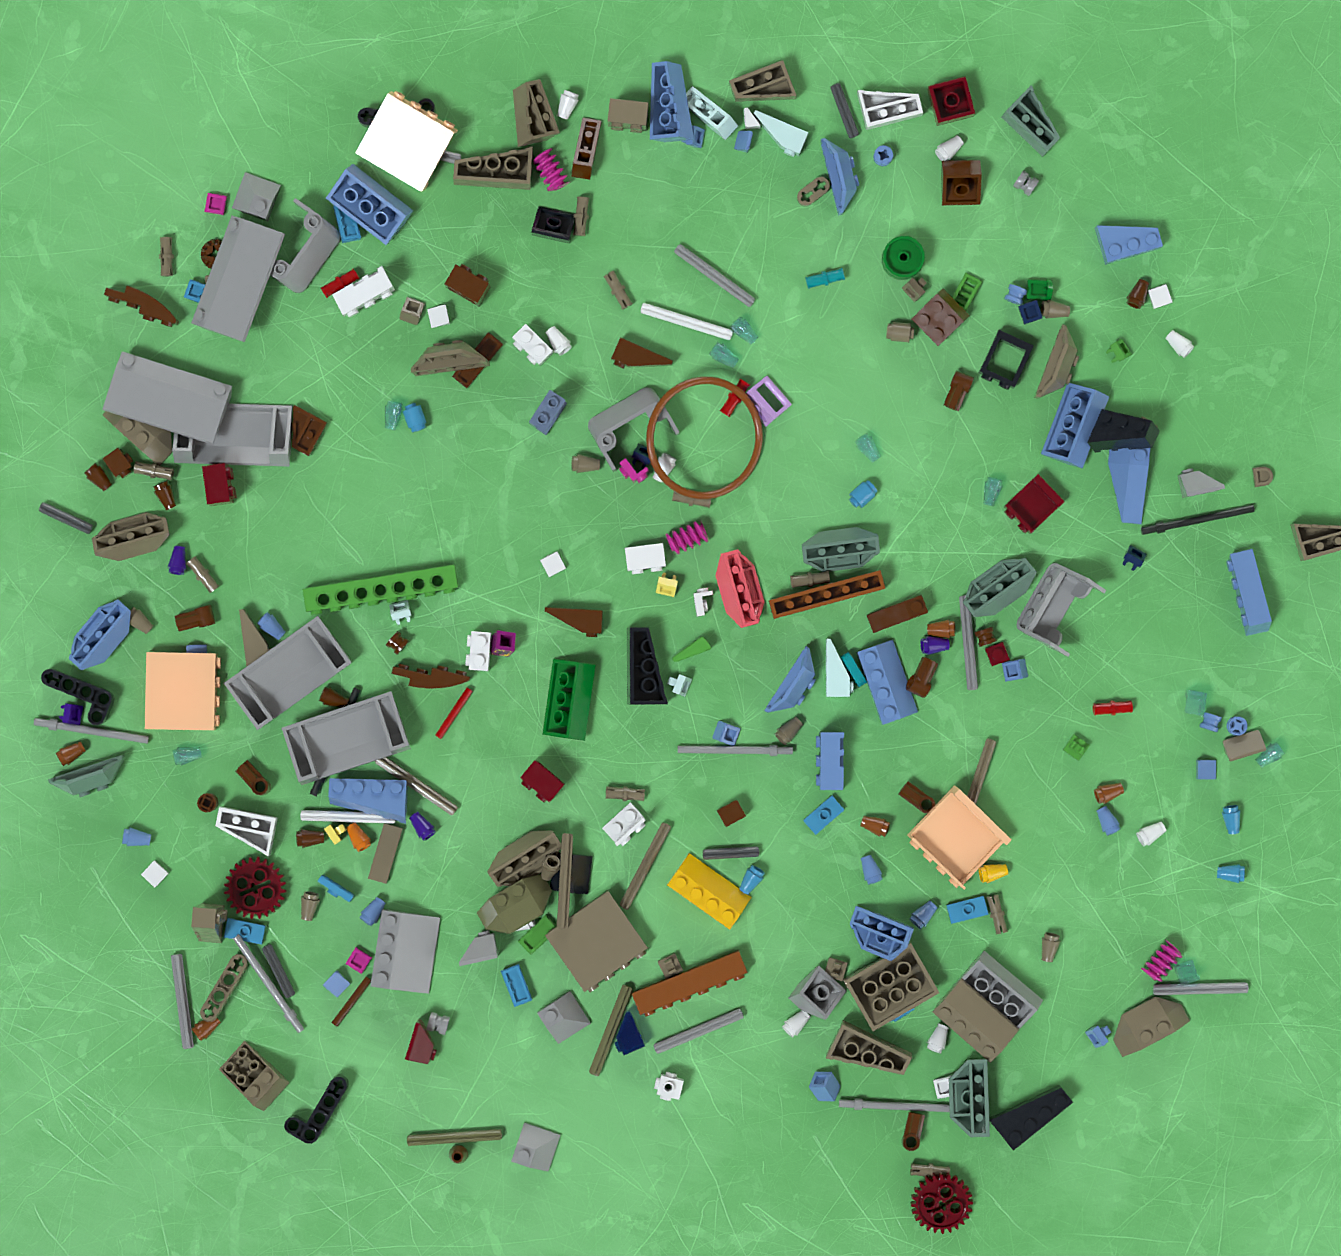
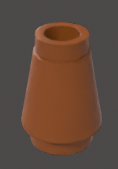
(942, 629)
(70, 753)
(1108, 792)
(876, 825)
(204, 1029)

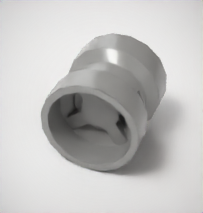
(1029, 186)
(438, 1023)

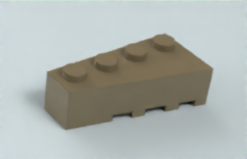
(496, 170)
(208, 922)
(865, 1049)

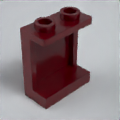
(1033, 504)

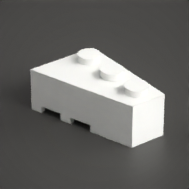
(888, 108)
(364, 293)
(249, 827)

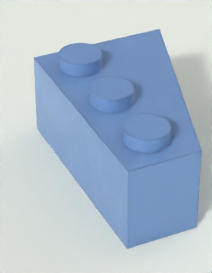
(1126, 242)
(830, 760)

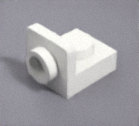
(701, 605)

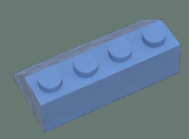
(369, 204)
(1074, 425)
(887, 682)

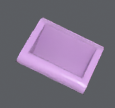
(765, 411)

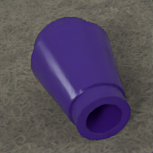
(177, 562)
(934, 645)
(422, 827)

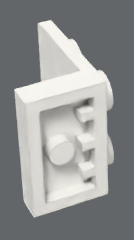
(624, 824)

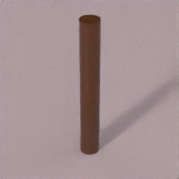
(351, 1001)

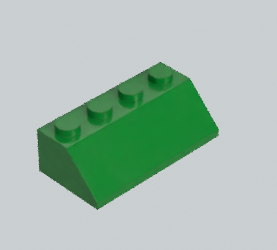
(569, 699)

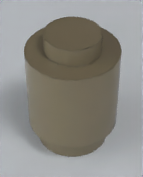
(900, 332)

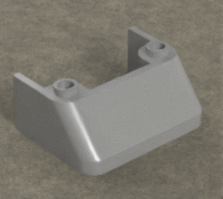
(312, 255)
(621, 413)
(1051, 602)

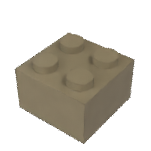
(627, 115)

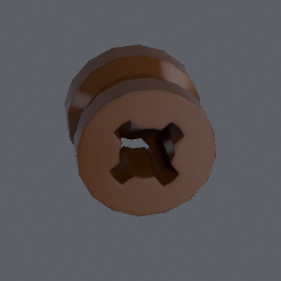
(985, 636)
(397, 643)

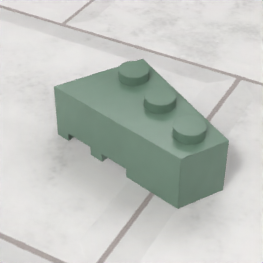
(1031, 122)

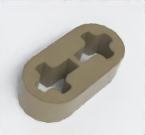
(810, 188)

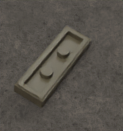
(385, 853)

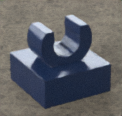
(1030, 312)
(641, 454)
(1134, 556)

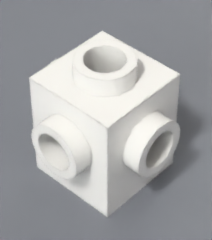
(674, 1091)

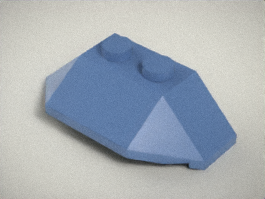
(840, 174)
(100, 635)
(794, 684)
(880, 933)

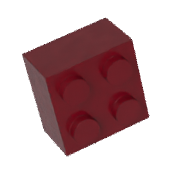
(951, 101)
(218, 484)
(542, 781)

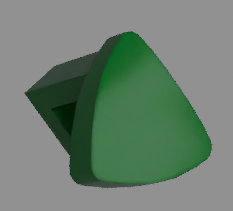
(1039, 289)

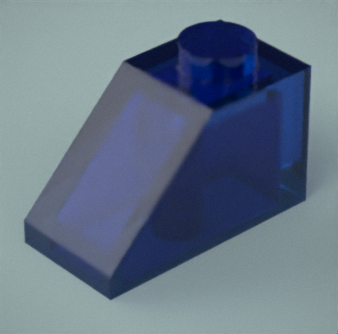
(628, 1036)

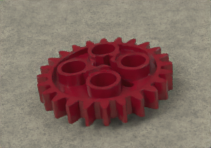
(248, 872)
(950, 1217)

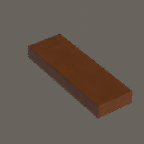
(487, 348)

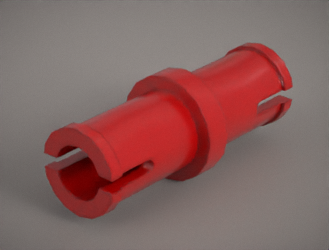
(339, 283)
(733, 399)
(1112, 708)

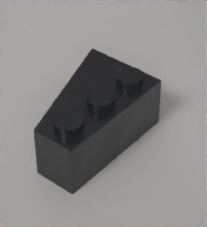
(1122, 431)

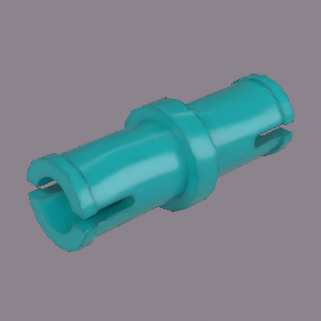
(825, 278)

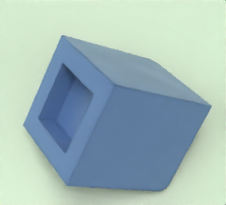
(824, 1086)

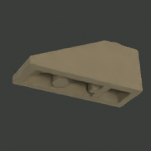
(253, 641)

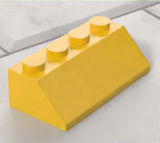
(709, 891)

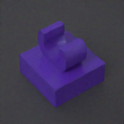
(72, 714)

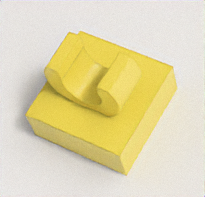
(666, 586)
(334, 833)

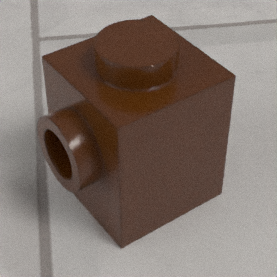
(119, 463)

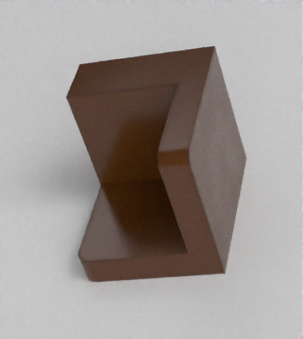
(731, 813)

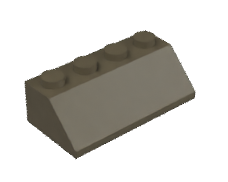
(975, 1020)

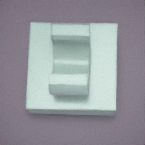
(400, 610)
(680, 685)

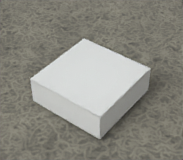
(1159, 296)
(553, 564)
(154, 874)

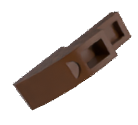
(149, 307)
(438, 679)

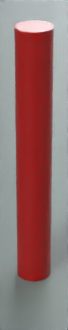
(454, 712)

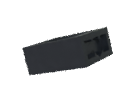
(1014, 342)

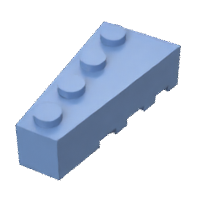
(669, 104)
(1249, 592)
(371, 796)

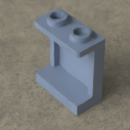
(547, 412)

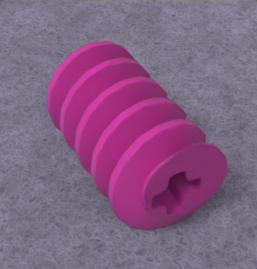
(550, 171)
(687, 537)
(1162, 961)

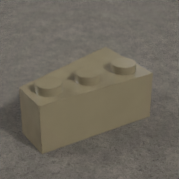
(763, 84)
(533, 114)
(1316, 539)

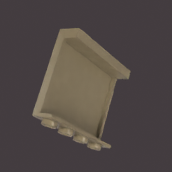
(597, 942)

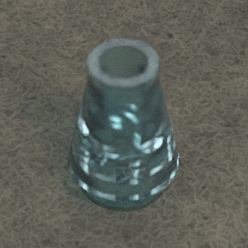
(744, 330)
(723, 354)
(392, 414)
(867, 447)
(992, 490)
(1272, 754)
(184, 755)

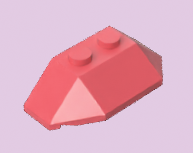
(739, 588)

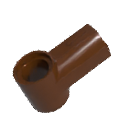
(959, 387)
(198, 618)
(920, 681)
(253, 777)
(915, 796)
(913, 1129)

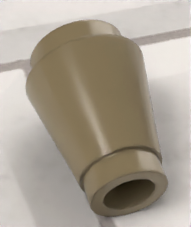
(1053, 309)
(584, 464)
(139, 621)
(788, 730)
(550, 867)
(309, 904)
(1050, 944)

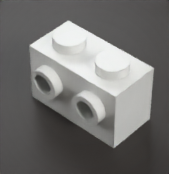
(533, 345)
(479, 651)

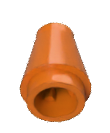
(358, 837)

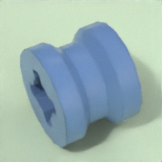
(882, 159)
(1015, 294)
(1210, 722)
(1239, 724)

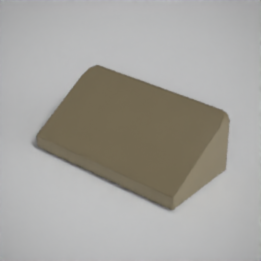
(1244, 745)

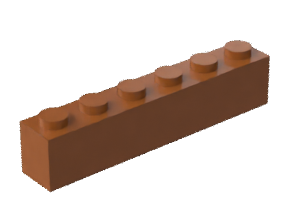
(826, 594)
(689, 982)

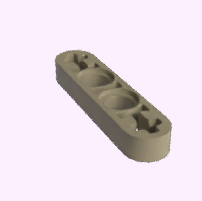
(226, 989)

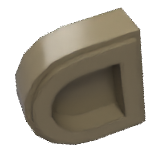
(1262, 476)

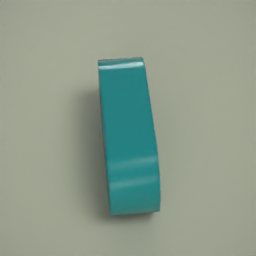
(853, 669)

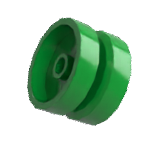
(895, 266)

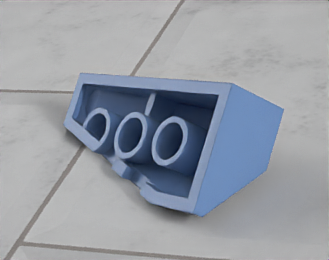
(1129, 481)

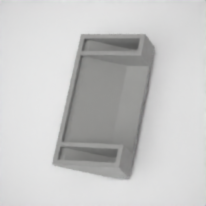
(238, 278)
(167, 398)
(246, 437)
(288, 672)
(346, 738)

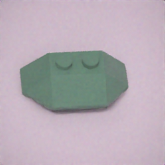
(840, 549)
(999, 587)
(89, 777)
(970, 1098)

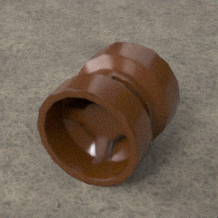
(210, 801)

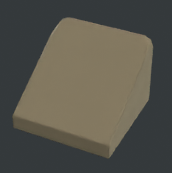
(411, 311)

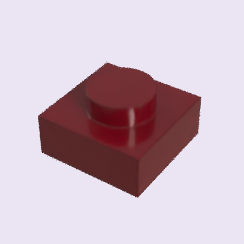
(997, 654)

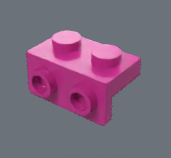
(628, 471)

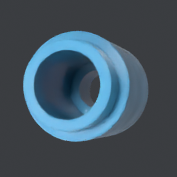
(414, 417)
(862, 494)

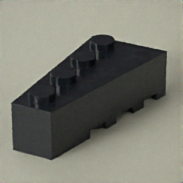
(643, 673)
(1030, 1116)

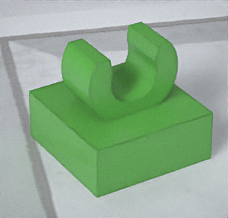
(1120, 350)
(1076, 747)

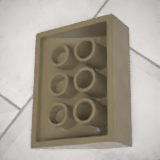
(891, 987)

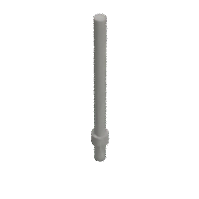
(54, 724)
(773, 750)
(289, 1014)
(858, 1104)

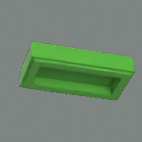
(536, 936)

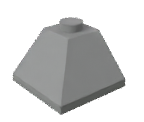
(256, 196)
(1197, 483)
(481, 949)
(817, 993)
(563, 1017)
(535, 1147)

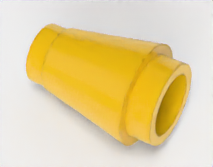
(992, 872)

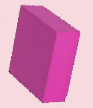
(215, 204)
(358, 960)

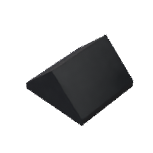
(553, 224)
(579, 874)

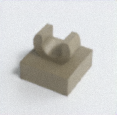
(914, 289)
(670, 965)
(836, 968)

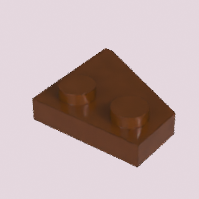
(306, 430)

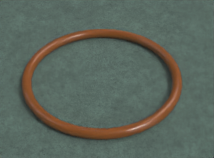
(651, 429)

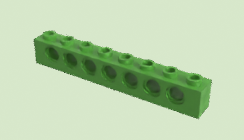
(312, 595)

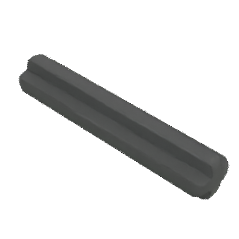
(844, 110)
(66, 518)
(724, 853)
(278, 971)

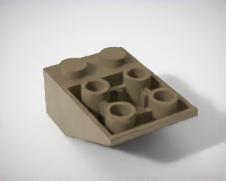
(254, 1076)

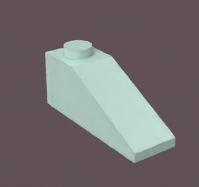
(710, 113)
(785, 135)
(837, 678)

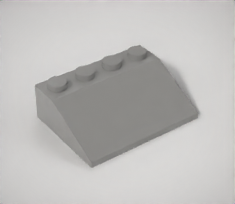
(405, 951)
(1002, 989)

